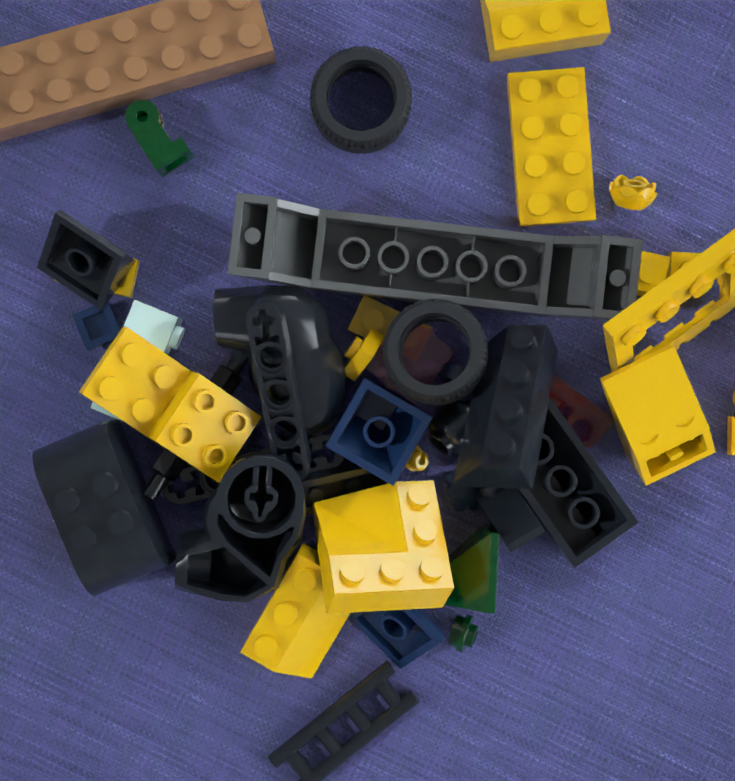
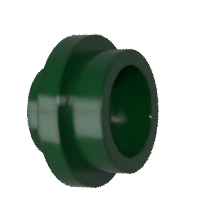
(463, 632)

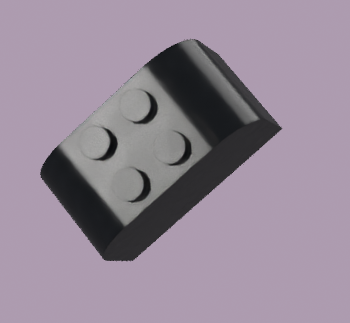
(100, 507)

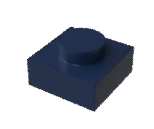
(97, 326)

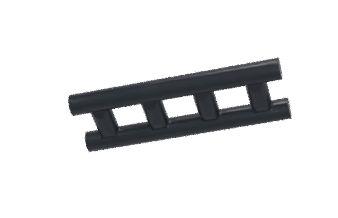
(346, 704)

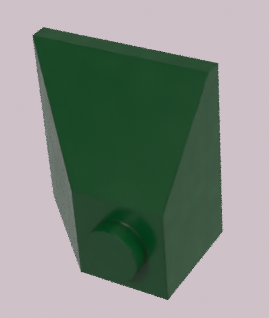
(475, 571)

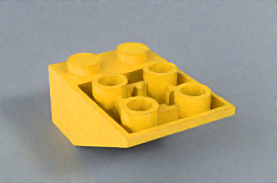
(657, 415)

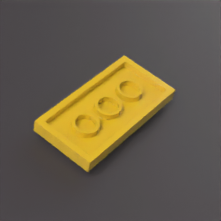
(551, 147)

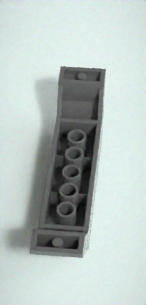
(433, 260)

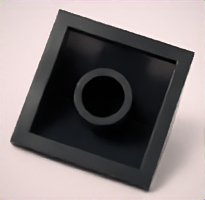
(83, 260)

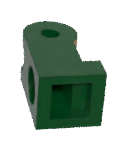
(148, 128)

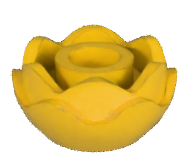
(632, 193)

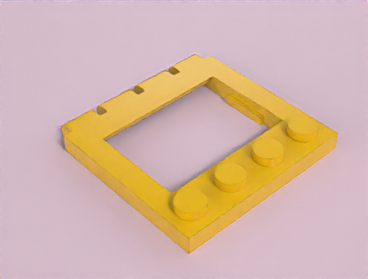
(665, 301)

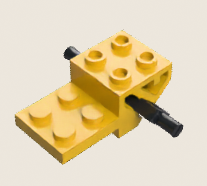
(173, 407)

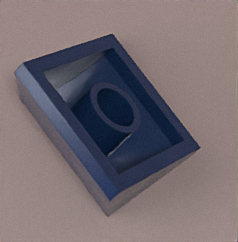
(400, 633)

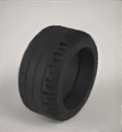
(366, 60)
(429, 311)

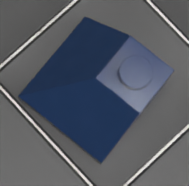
(379, 431)

